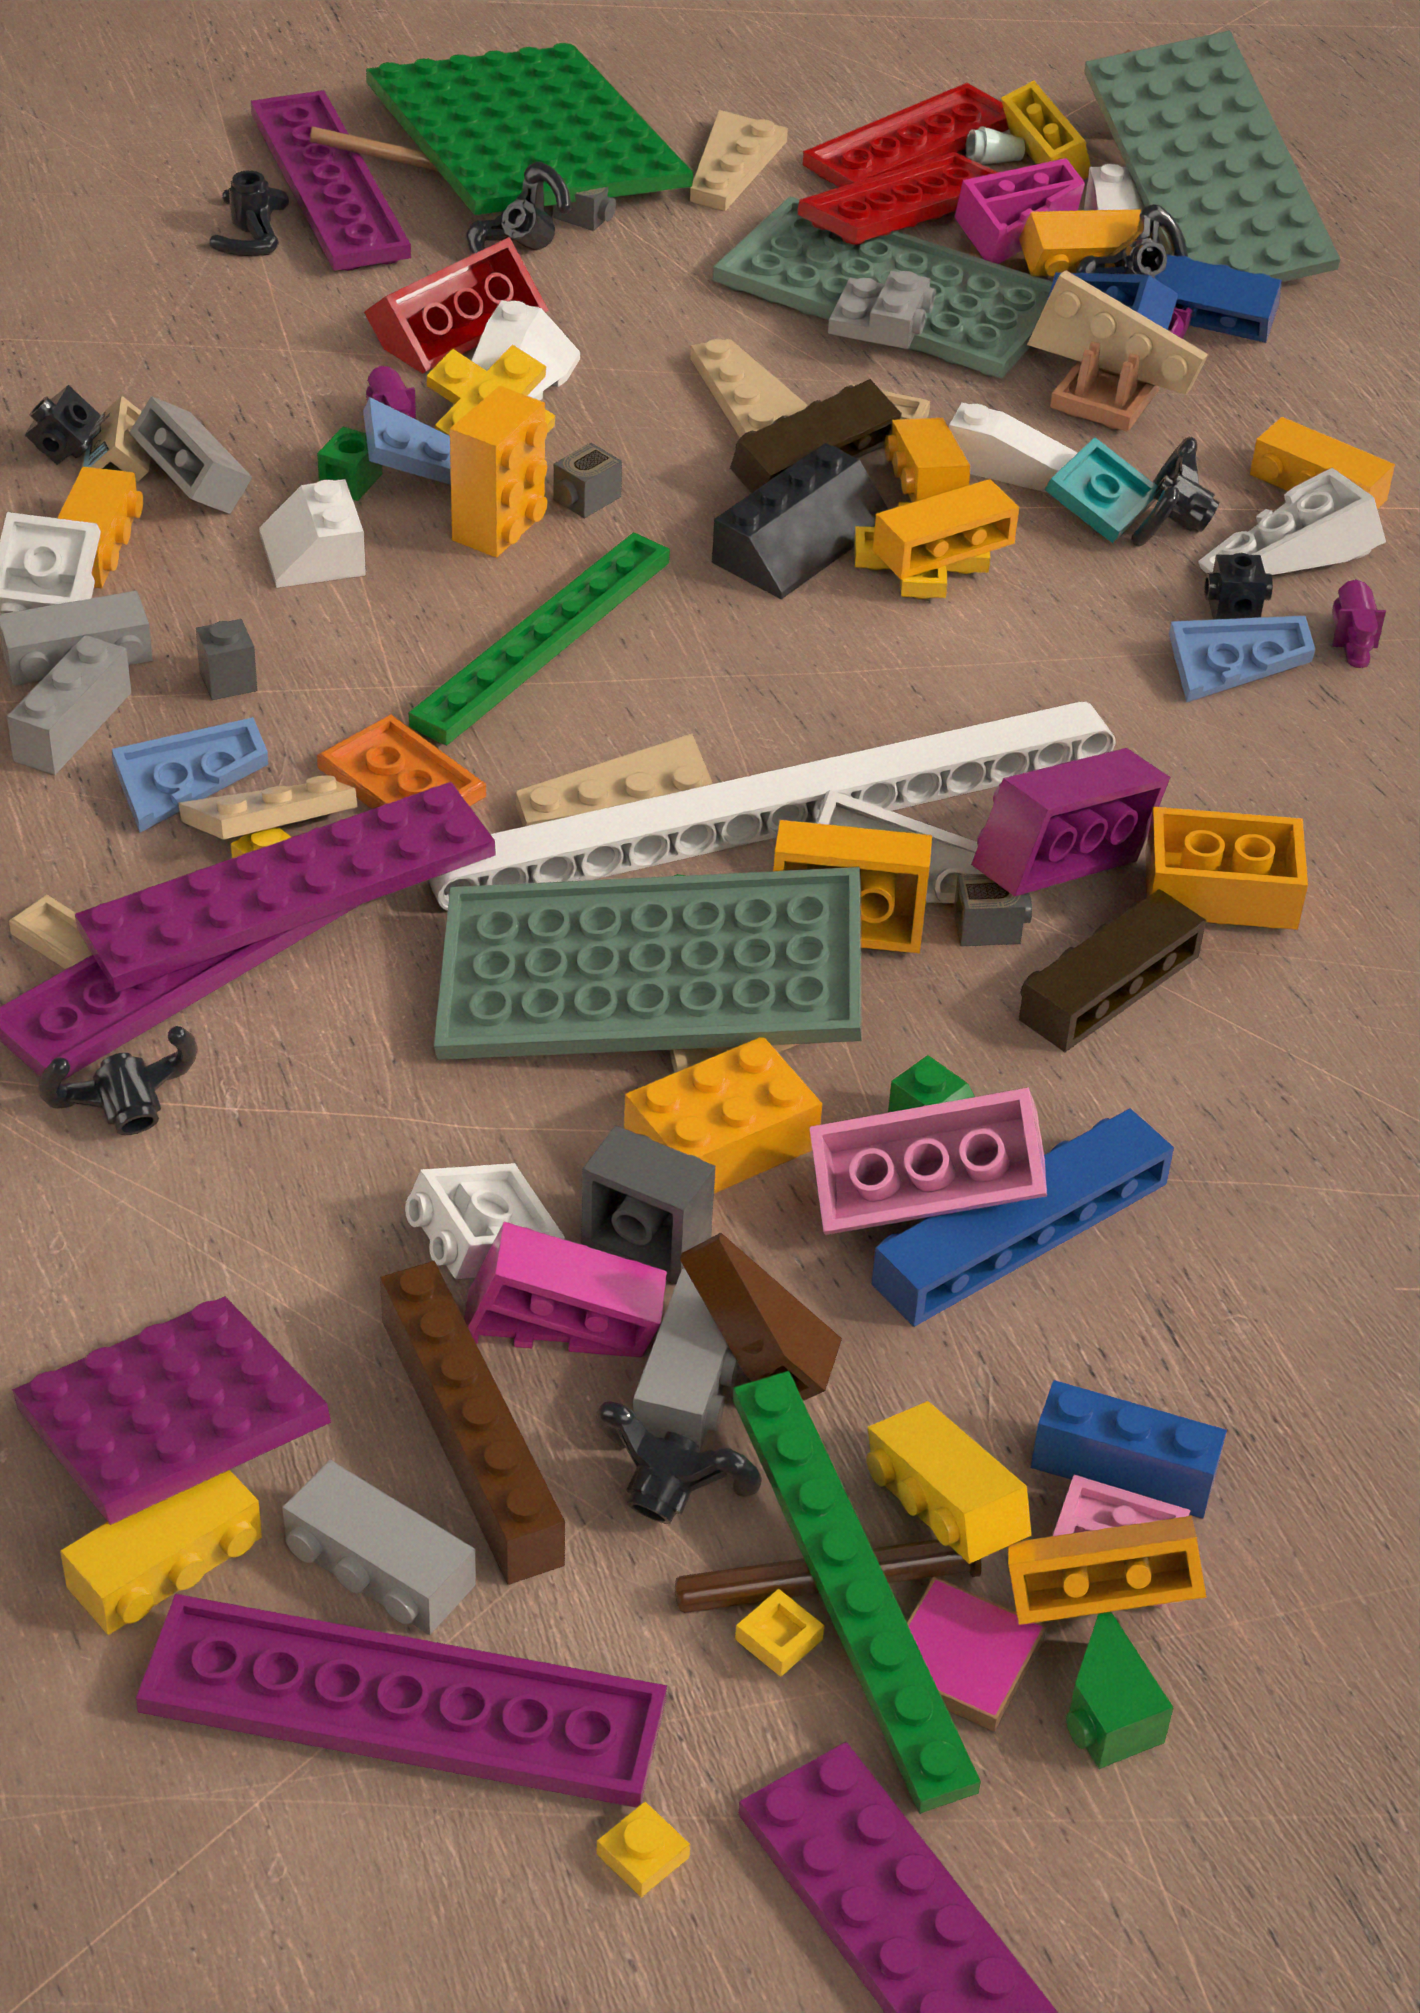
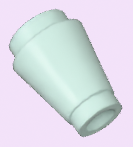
(992, 146)

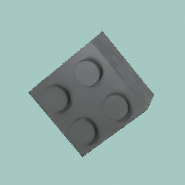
(646, 1201)

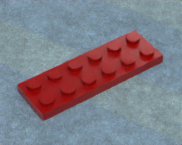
(907, 136)
(892, 198)

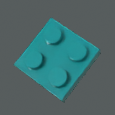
(1102, 490)

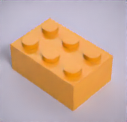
(498, 471)
(1229, 865)
(891, 873)
(731, 1111)

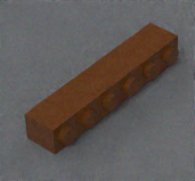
(473, 1423)

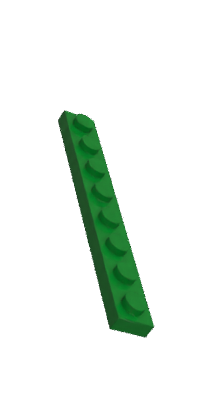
(538, 639)
(856, 1594)

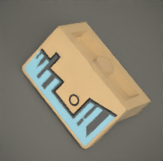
(115, 443)

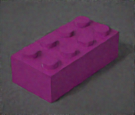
(1069, 821)

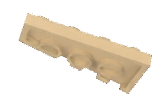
(734, 157)
(1084, 314)
(742, 386)
(623, 780)

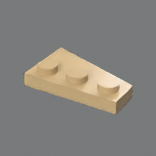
(268, 808)

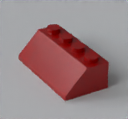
(451, 306)

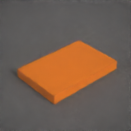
(394, 763)

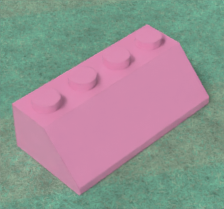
(928, 1161)

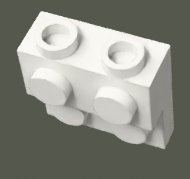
(45, 561)
(466, 1208)

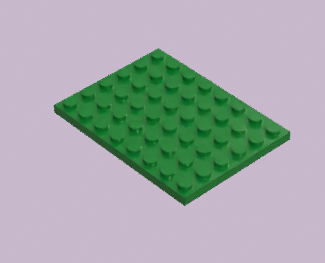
(503, 111)

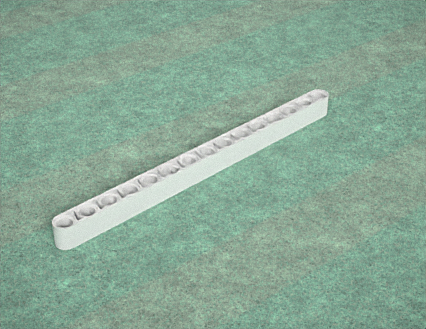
(752, 806)

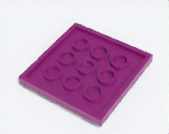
(169, 1408)

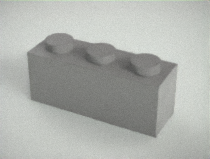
(190, 455)
(40, 637)
(69, 705)
(685, 1370)
(379, 1547)

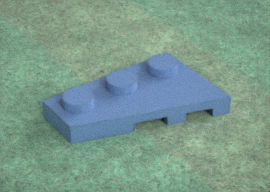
(406, 443)
(1237, 651)
(186, 767)

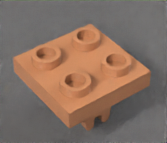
(1103, 394)

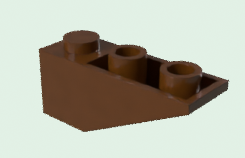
(760, 1318)

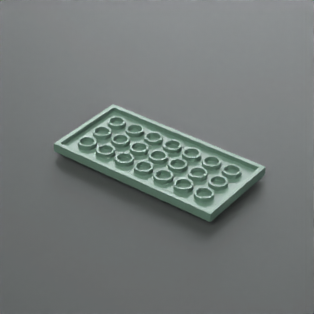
(1212, 156)
(979, 307)
(651, 964)

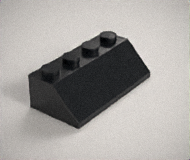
(797, 521)

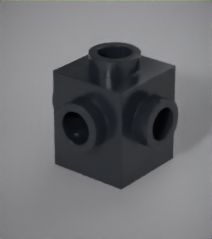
(62, 425)
(1237, 586)

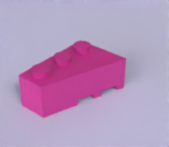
(997, 205)
(564, 1293)

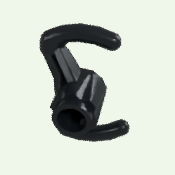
(251, 211)
(525, 217)
(1141, 252)
(1178, 495)
(122, 1084)
(671, 1466)

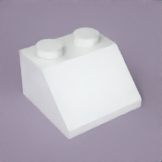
(315, 536)

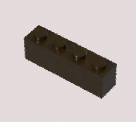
(851, 420)
(1111, 970)

